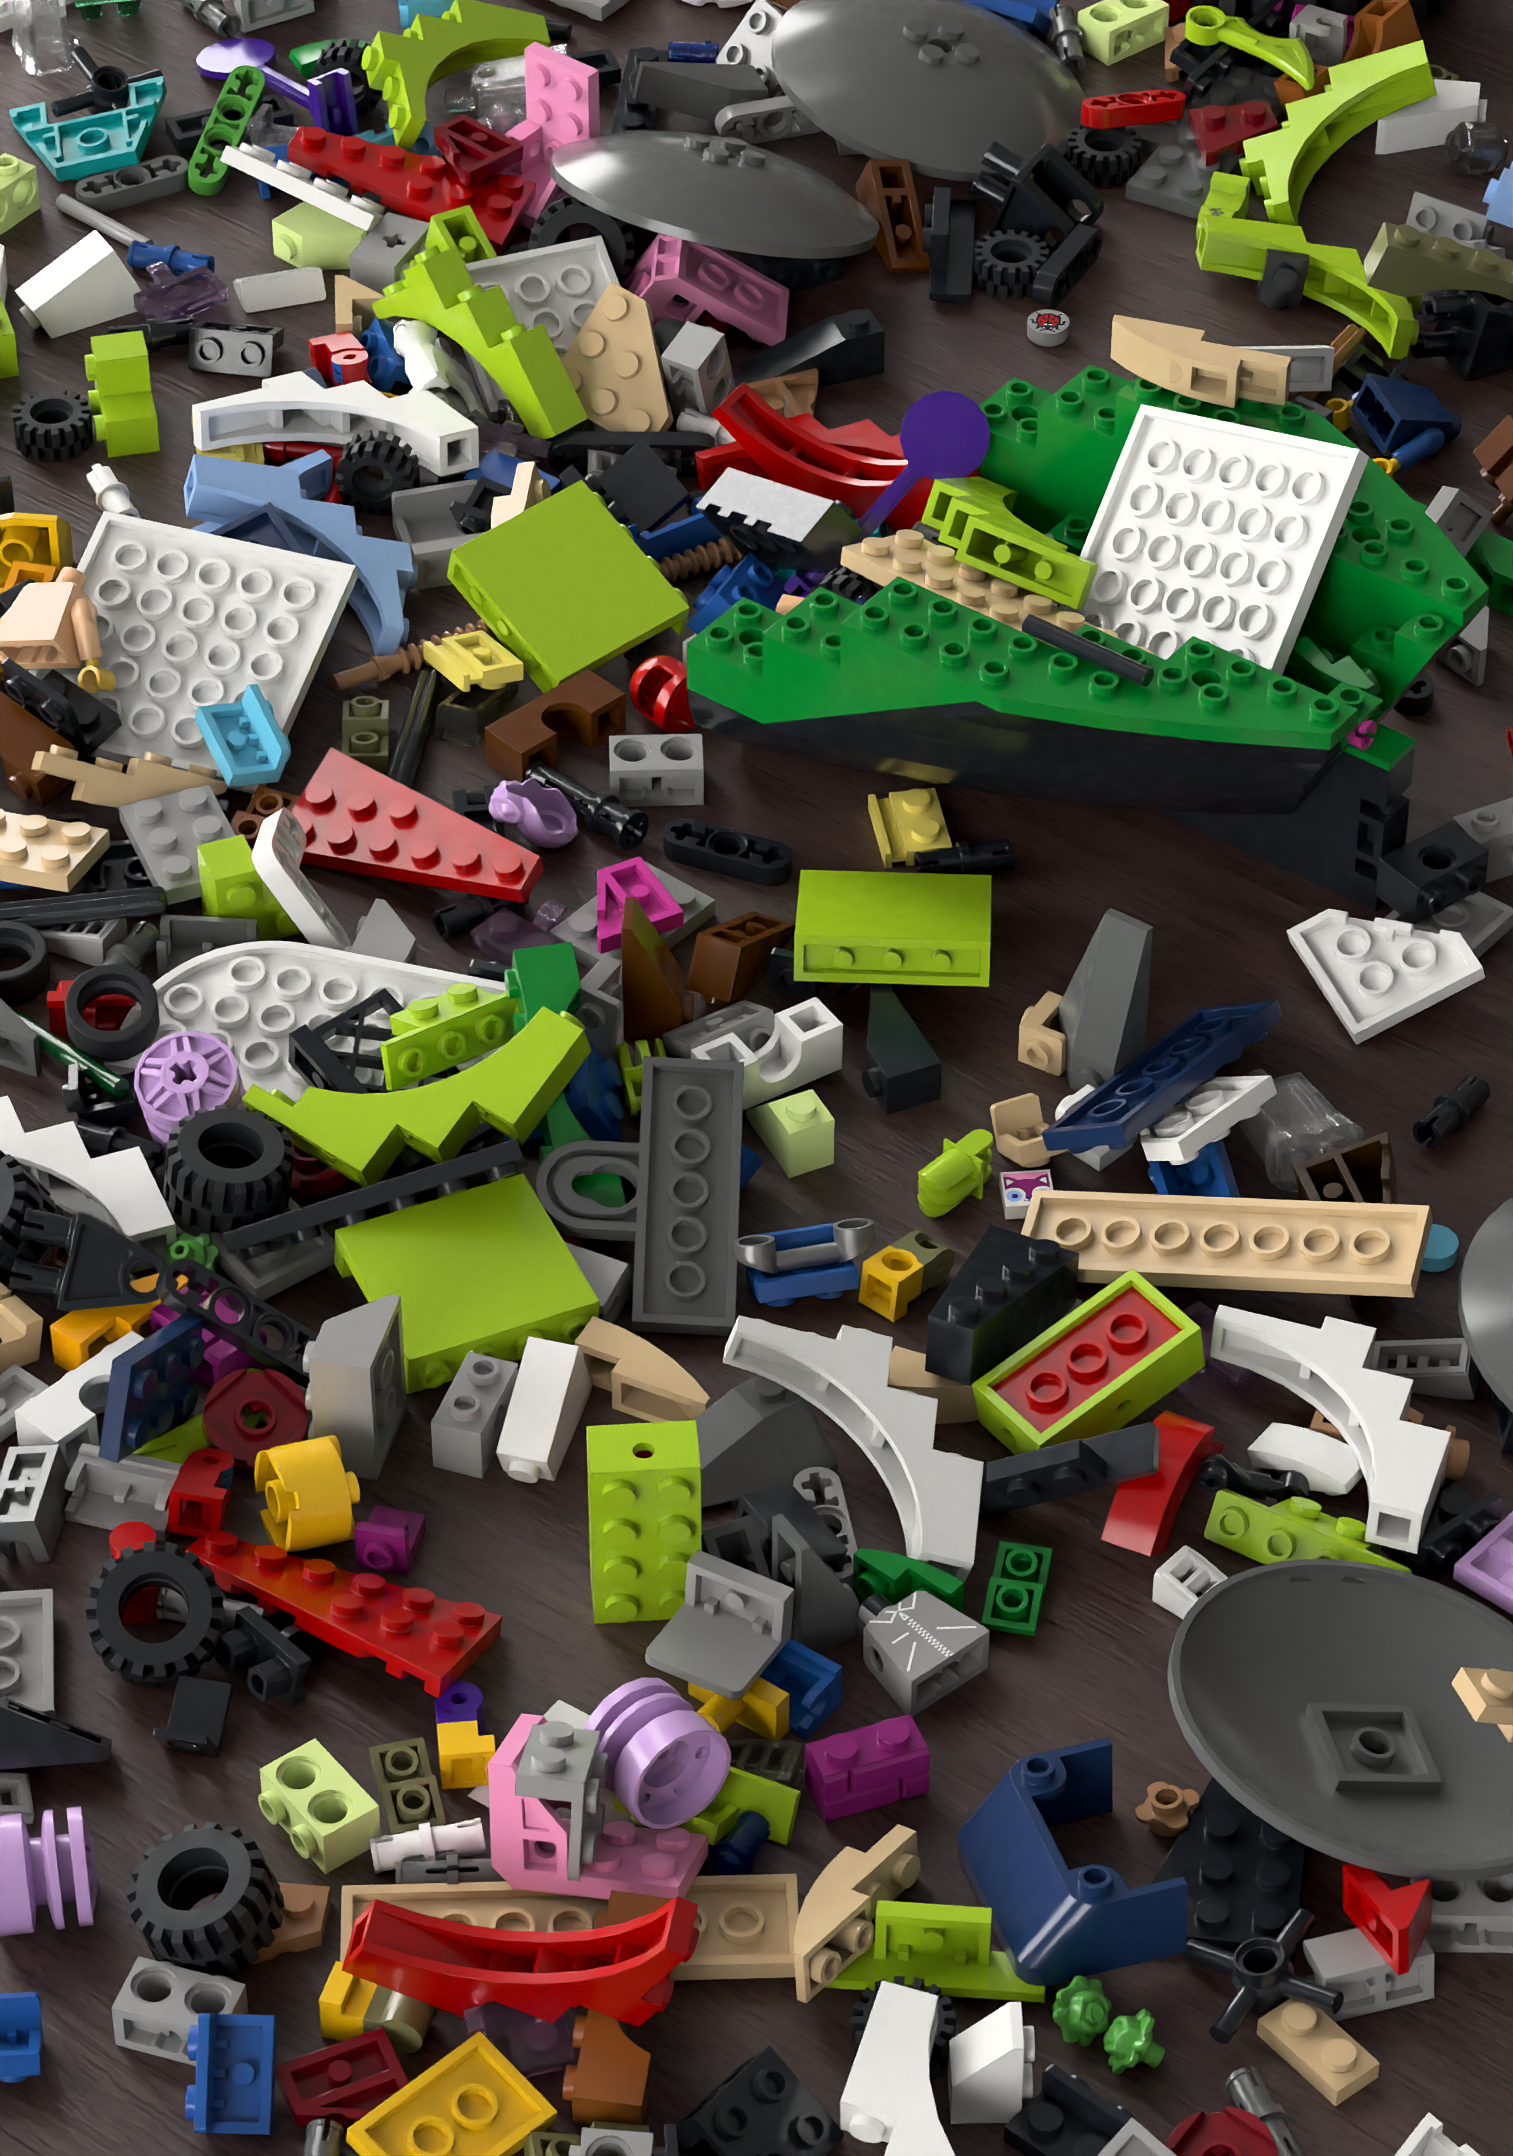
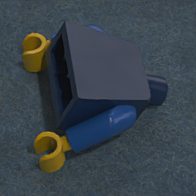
(1399, 418)

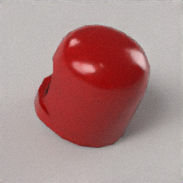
(661, 688)

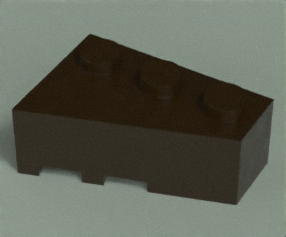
(1351, 1174)

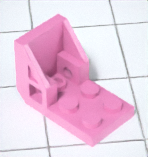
(559, 110)
(709, 283)
(533, 1841)

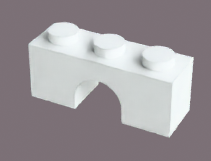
(801, 1049)
(69, 1407)

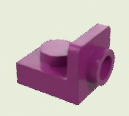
(389, 1539)

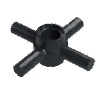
(105, 90)
(1263, 1975)

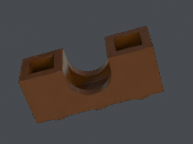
(577, 709)

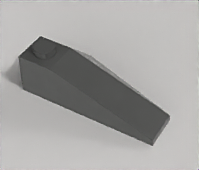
(1107, 1001)
(757, 1441)

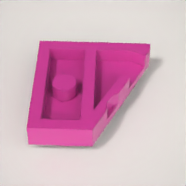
(635, 880)

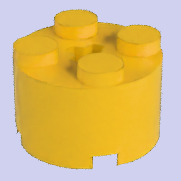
(306, 1494)

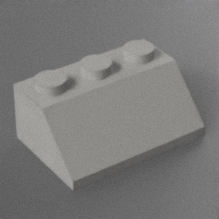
(359, 1383)

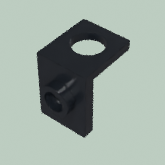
(197, 1717)

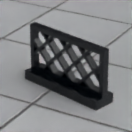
(327, 1068)

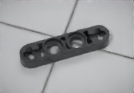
(599, 440)
(252, 1315)

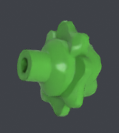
(194, 1248)
(1081, 2010)
(1131, 2042)

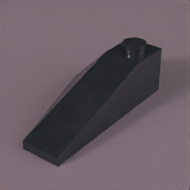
(839, 347)

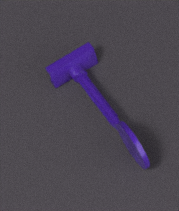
(327, 96)
(941, 439)

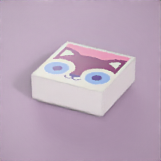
(1018, 1188)

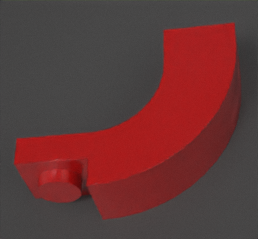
(1148, 1506)

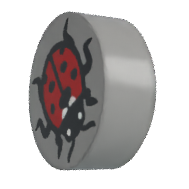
(1048, 327)

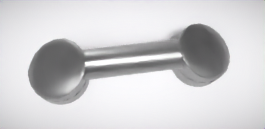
(850, 1239)

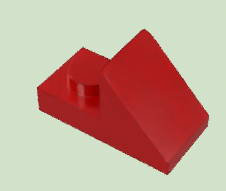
(1387, 1917)

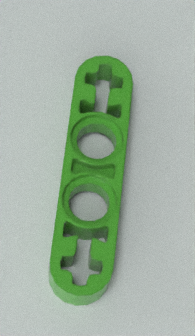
(224, 129)

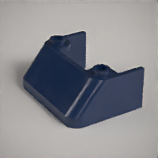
(1054, 1917)

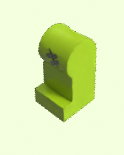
(1226, 198)

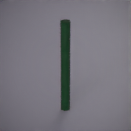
(69, 1055)

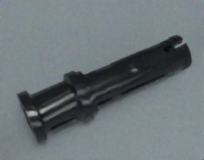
(616, 816)

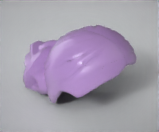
(538, 812)

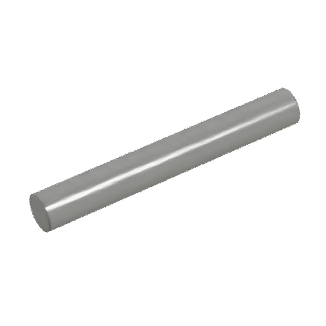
(99, 221)

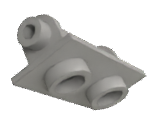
(1447, 220)

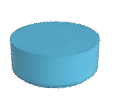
(1440, 1249)

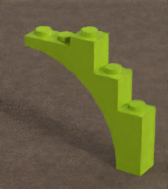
(439, 48)
(1317, 126)
(1332, 277)
(482, 322)

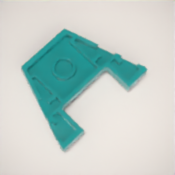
(95, 141)

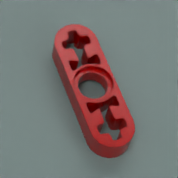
(1133, 108)

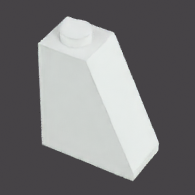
(1431, 119)
(79, 289)
(543, 1410)

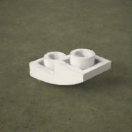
(1320, 1458)

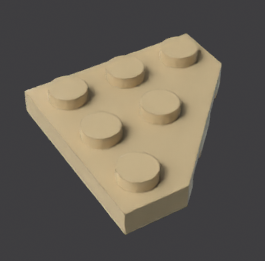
(619, 366)

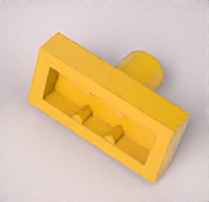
(760, 1709)

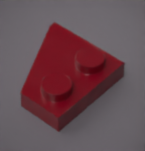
(1226, 127)
(475, 149)
(341, 2080)

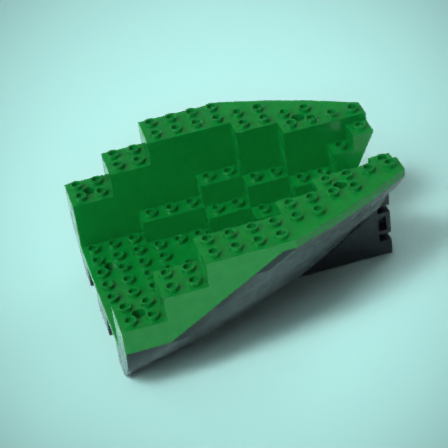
(1213, 740)

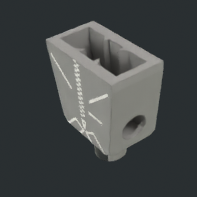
(921, 1648)

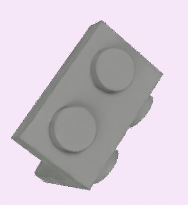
(725, 1628)
(567, 1766)

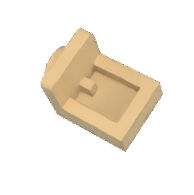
(1038, 1036)
(1019, 1130)

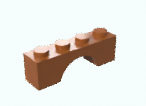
(1376, 29)
(611, 2070)

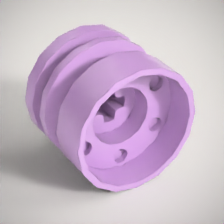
(183, 1076)
(660, 1753)
(45, 1872)

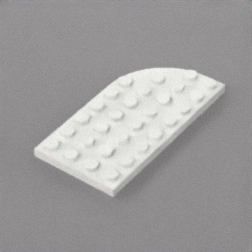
(266, 989)

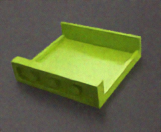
(565, 586)
(893, 928)
(470, 1277)

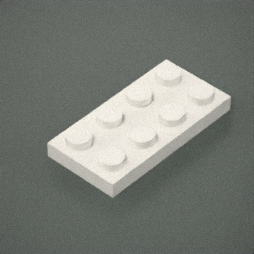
(297, 182)

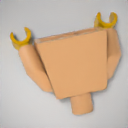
(56, 629)

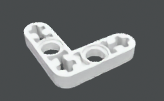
(277, 861)

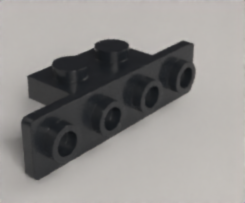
(1209, 62)
(950, 240)
(1069, 1469)

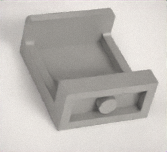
(430, 528)

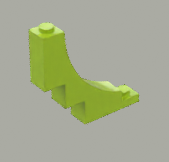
(980, 524)
(368, 1131)

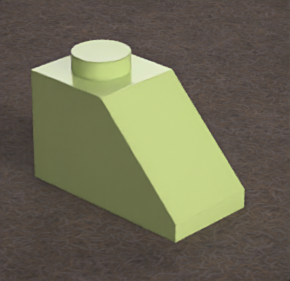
(315, 238)
(796, 1131)

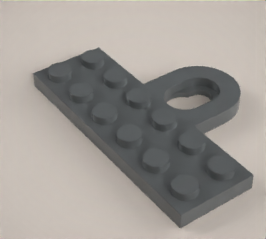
(1175, 172)
(683, 1198)

